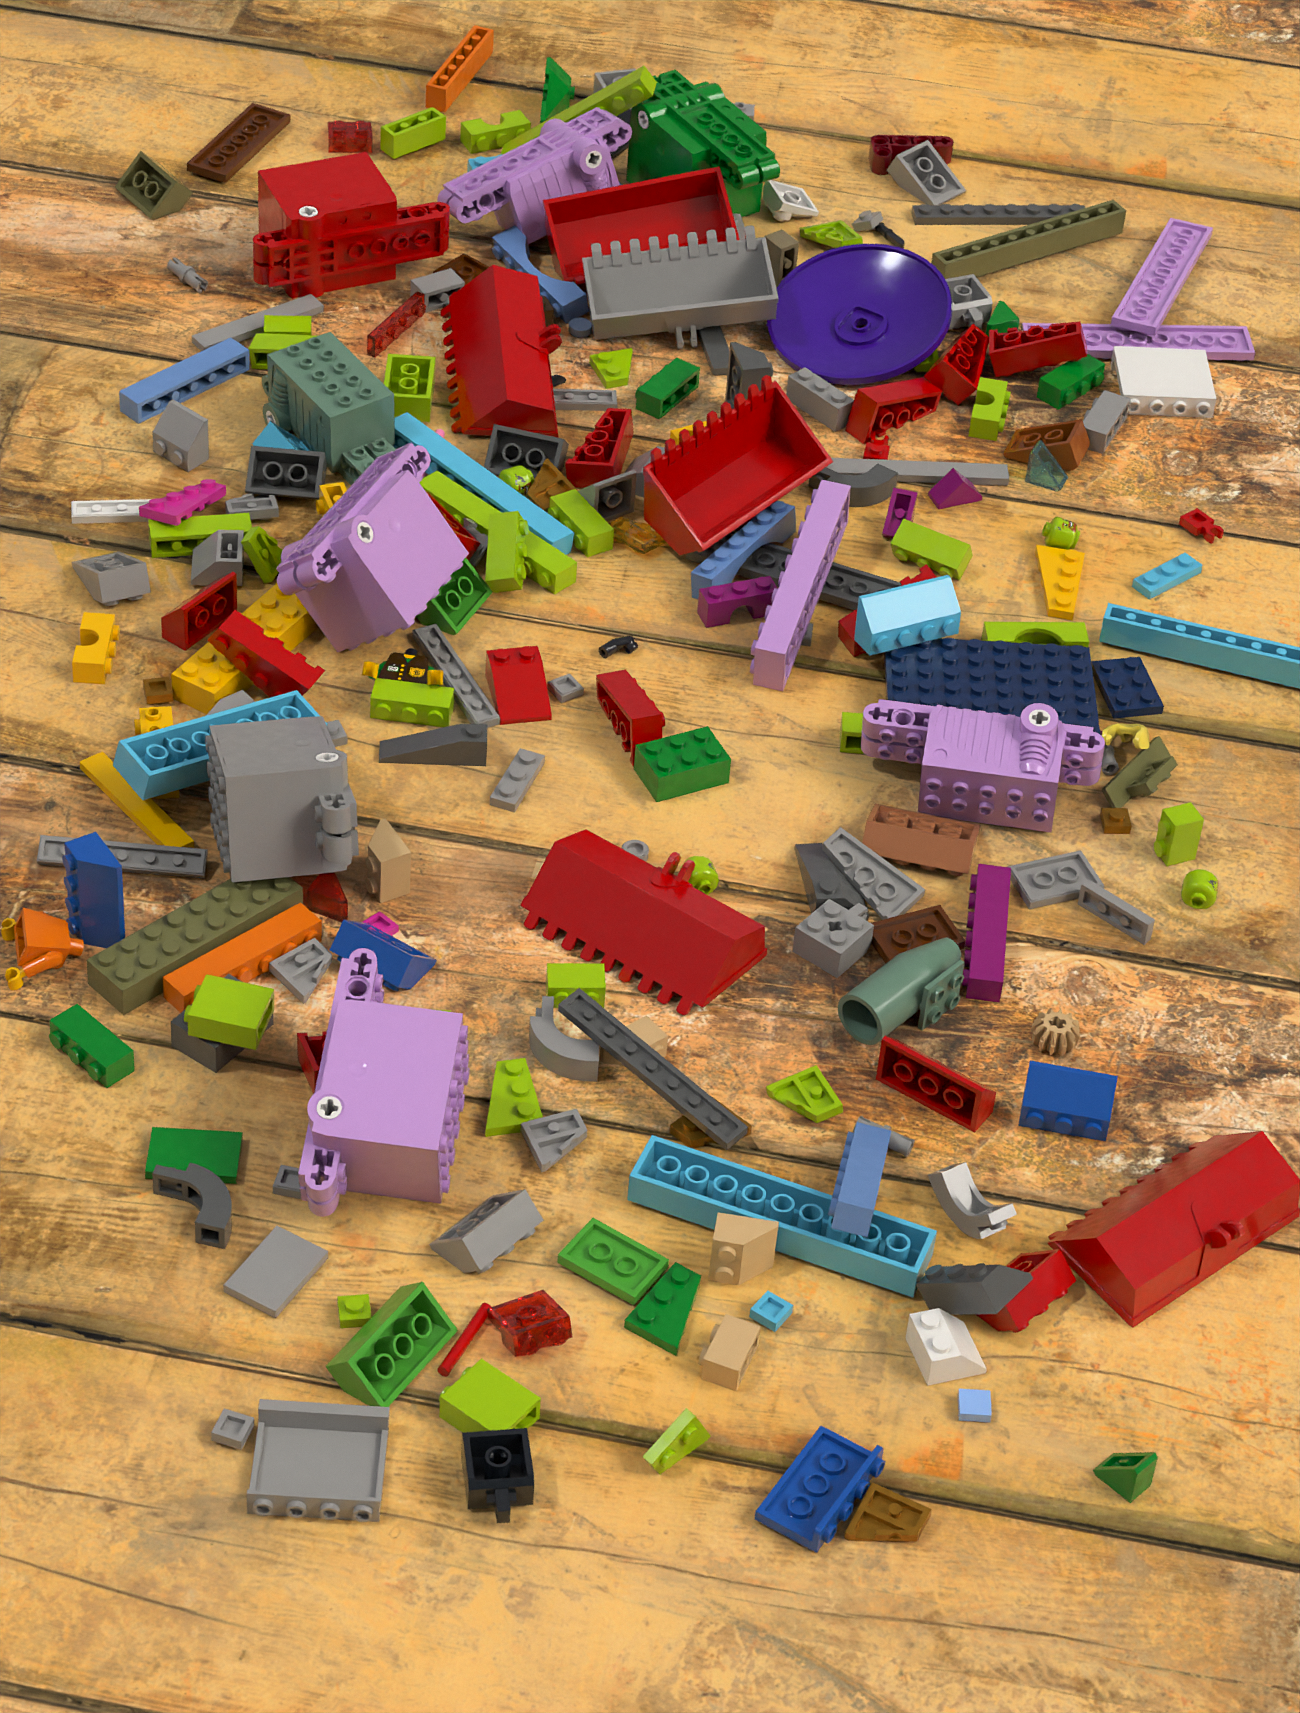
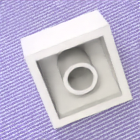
(942, 1347)

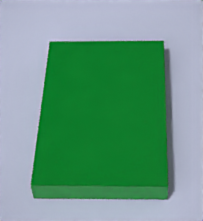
(208, 1148)

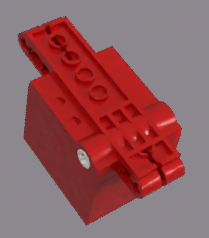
(338, 227)

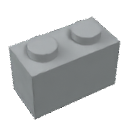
(437, 288)

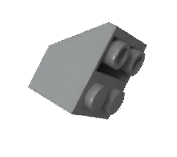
(218, 557)

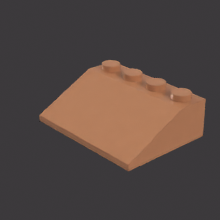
(921, 839)

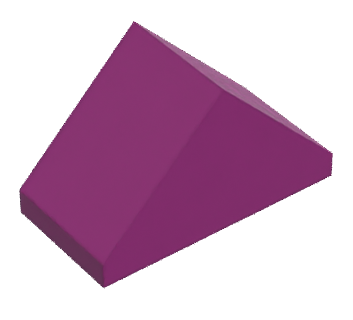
(953, 491)

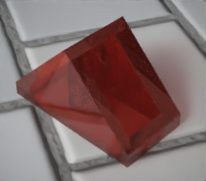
(327, 897)

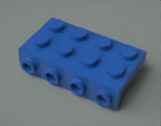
(820, 1488)

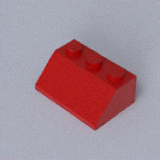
(201, 613)
(1049, 1282)

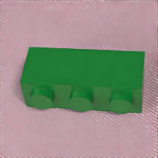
(1070, 381)
(667, 388)
(91, 1045)

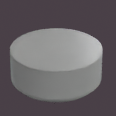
(637, 848)

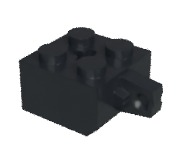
(497, 1470)

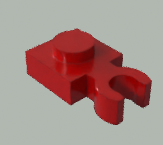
(877, 448)
(1200, 523)

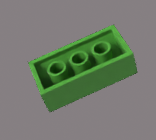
(392, 1346)

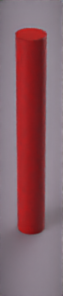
(464, 1340)

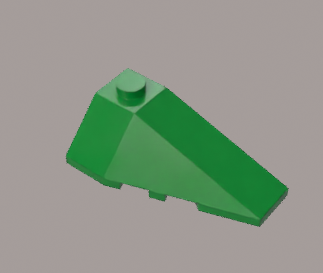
(556, 91)

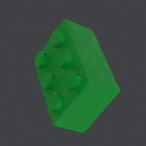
(682, 764)

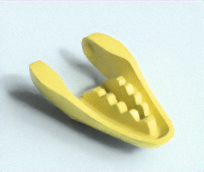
(1127, 732)

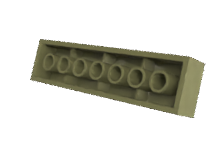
(135, 966)

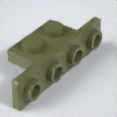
(1140, 774)

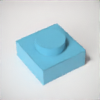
(771, 1311)

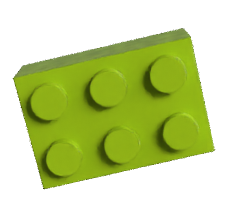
(412, 383)

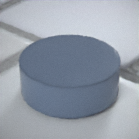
(580, 327)

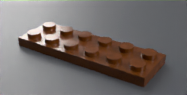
(238, 142)

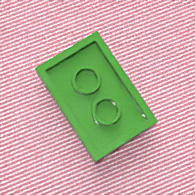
(613, 1261)

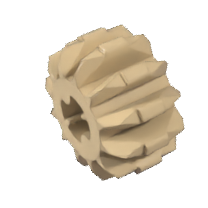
(1055, 1032)

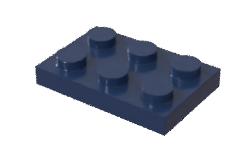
(1126, 687)

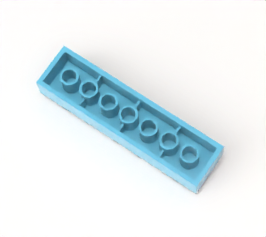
(177, 754)

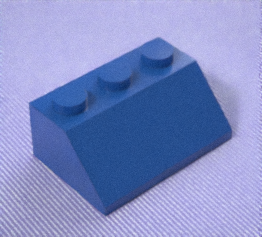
(396, 961)
(1067, 1100)

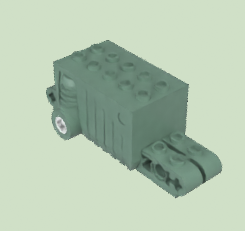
(330, 403)

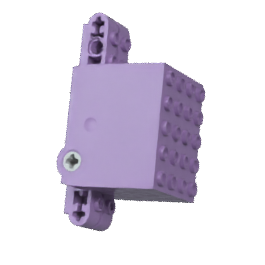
(374, 554)
(383, 1096)

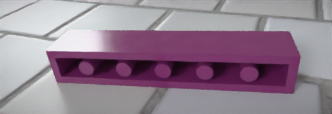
(987, 933)

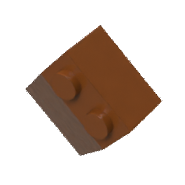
(1064, 440)

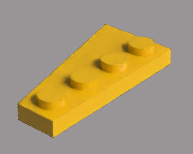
(1060, 579)

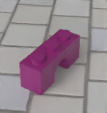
(720, 601)

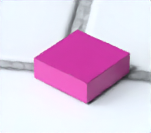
(383, 923)

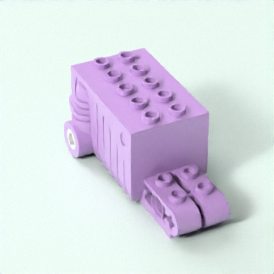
(556, 164)
(984, 762)

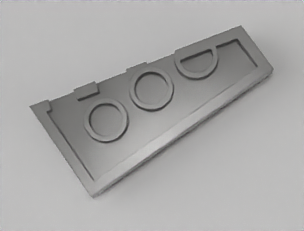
(877, 880)

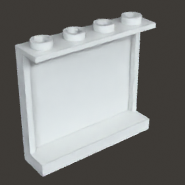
(1165, 381)

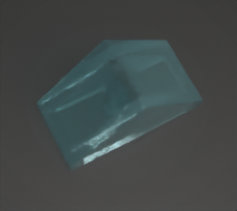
(1044, 469)

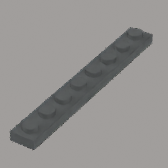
(988, 214)
(653, 1069)

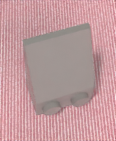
(925, 175)
(113, 577)

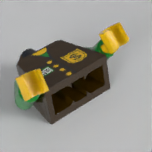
(404, 667)

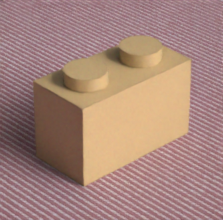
(729, 1352)

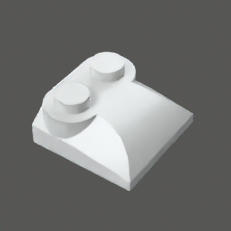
(787, 201)

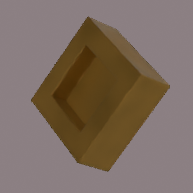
(158, 690)
(1115, 820)

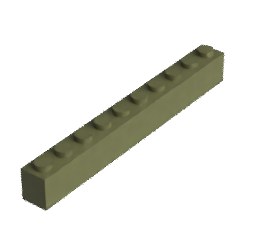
(1031, 241)

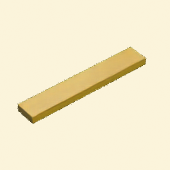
(143, 813)

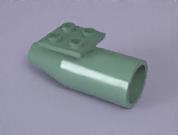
(912, 981)

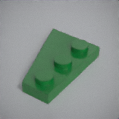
(666, 1309)

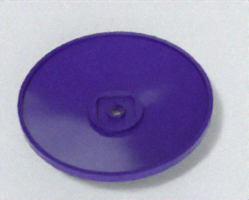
(856, 285)

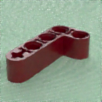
(886, 147)

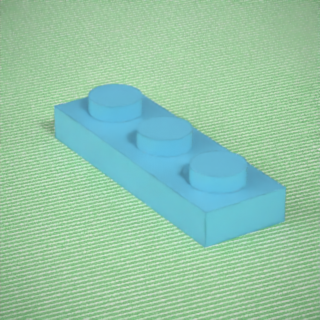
(1167, 576)

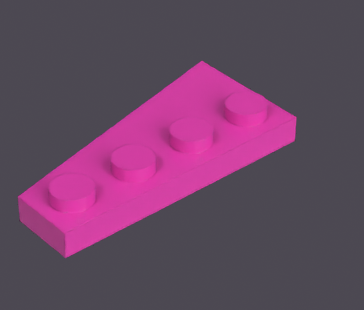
(182, 503)

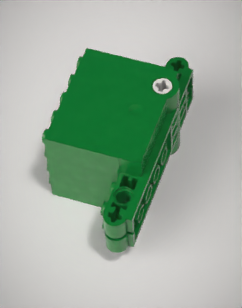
(696, 130)

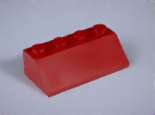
(934, 1084)

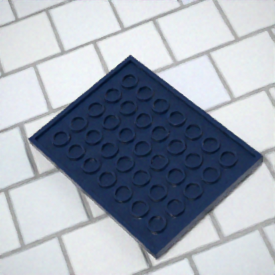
(995, 677)

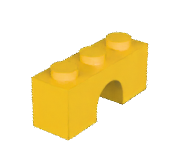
(93, 658)

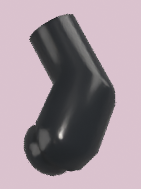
(616, 644)

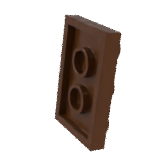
(913, 930)

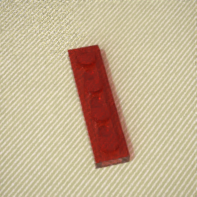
(396, 324)

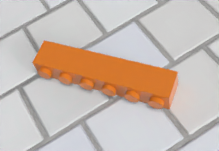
(459, 68)
(244, 955)

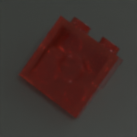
(349, 137)
(531, 1323)

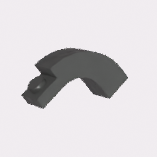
(865, 488)
(203, 1191)

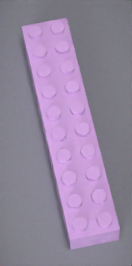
(800, 585)

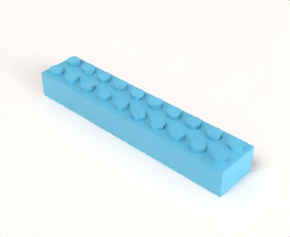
(701, 1185)

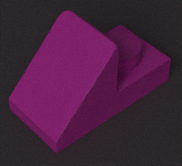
(901, 507)

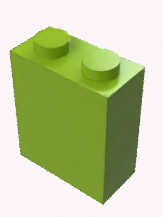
(230, 1012)
(488, 1401)

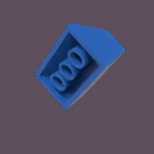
(94, 891)

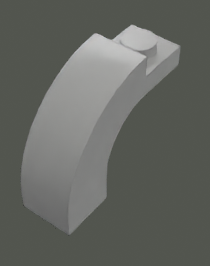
(560, 1053)
(965, 1203)

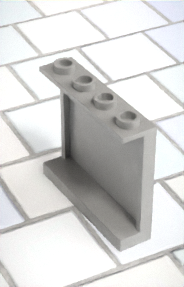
(319, 1460)

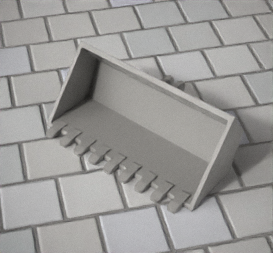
(680, 285)

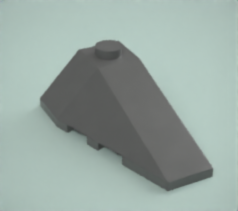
(443, 746)
(824, 879)

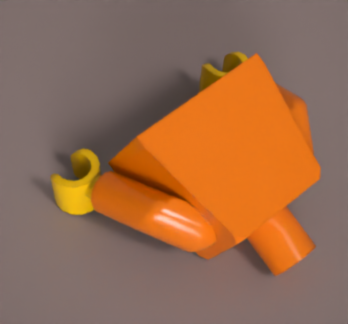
(40, 944)

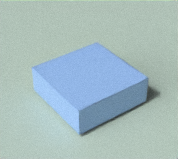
(974, 1405)

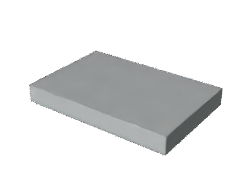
(1052, 879)
(275, 1271)

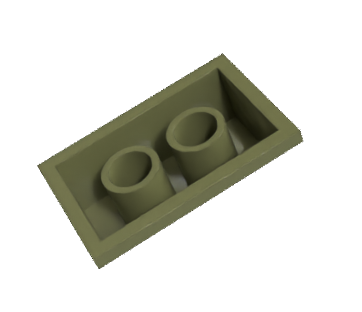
(153, 188)

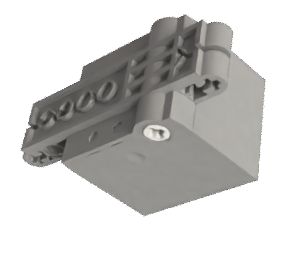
(280, 799)

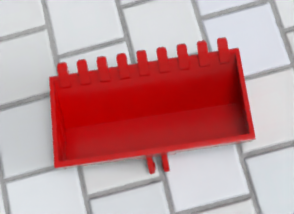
(636, 210)
(500, 354)
(729, 468)
(643, 919)
(1181, 1223)

